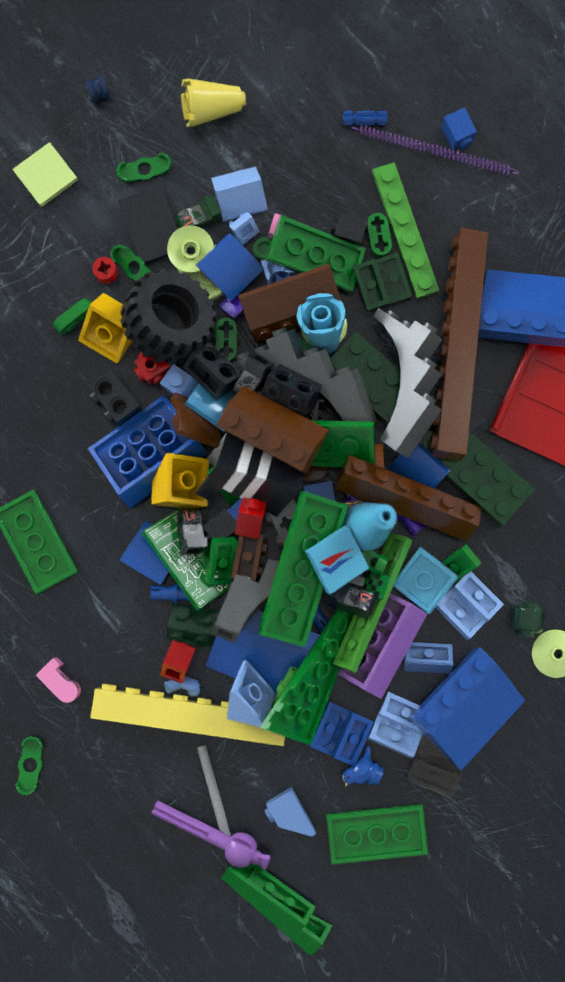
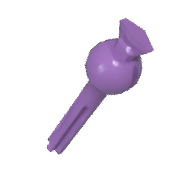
(239, 848)

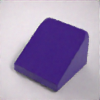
(233, 308)

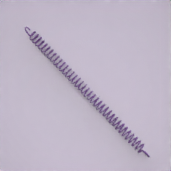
(474, 157)

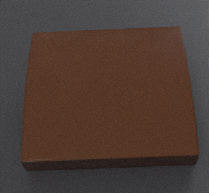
(192, 425)

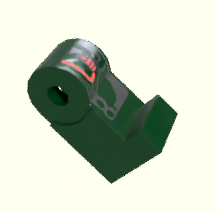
(201, 214)

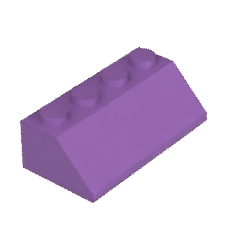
(387, 646)

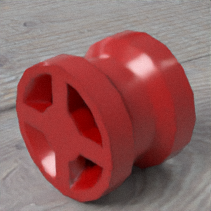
(108, 274)

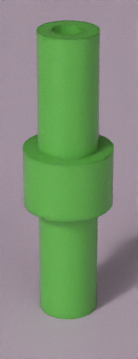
(283, 683)

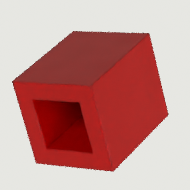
(250, 518)
(177, 661)

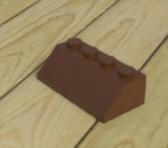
(277, 303)
(273, 428)

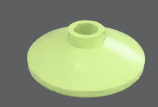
(183, 239)
(543, 653)

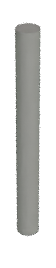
(213, 789)

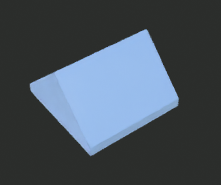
(239, 194)
(250, 697)

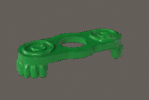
(129, 172)
(124, 256)
(28, 780)

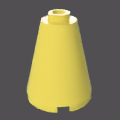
(209, 101)

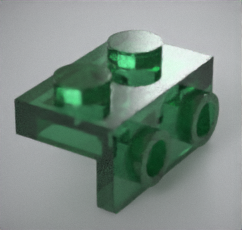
(191, 625)

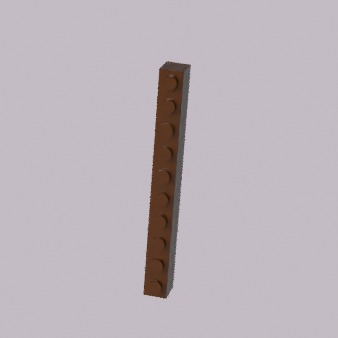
(459, 344)

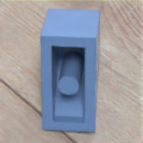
(178, 381)
(289, 813)

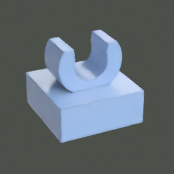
(244, 228)

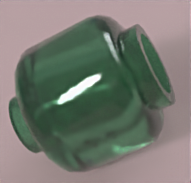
(528, 619)

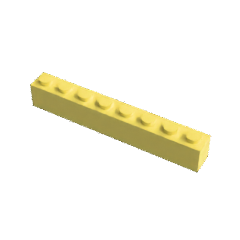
(174, 714)

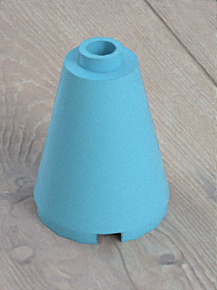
(322, 321)
(370, 524)

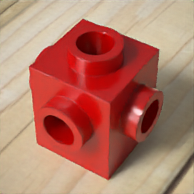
(152, 375)

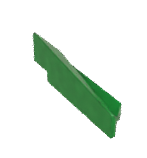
(279, 905)

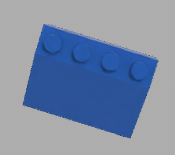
(523, 308)
(137, 447)
(266, 655)
(467, 708)

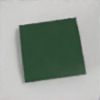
(382, 281)

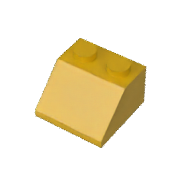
(103, 329)
(178, 481)

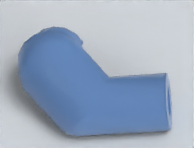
(189, 684)

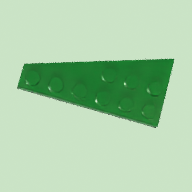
(307, 694)

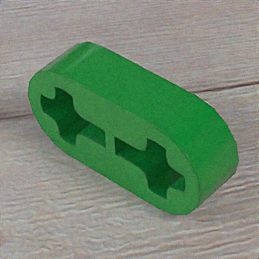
(384, 234)
(72, 316)
(232, 340)

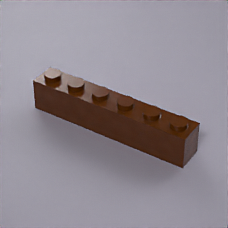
(408, 498)

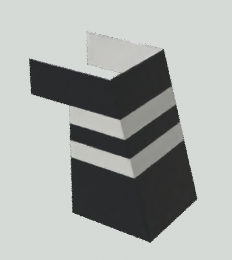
(250, 474)

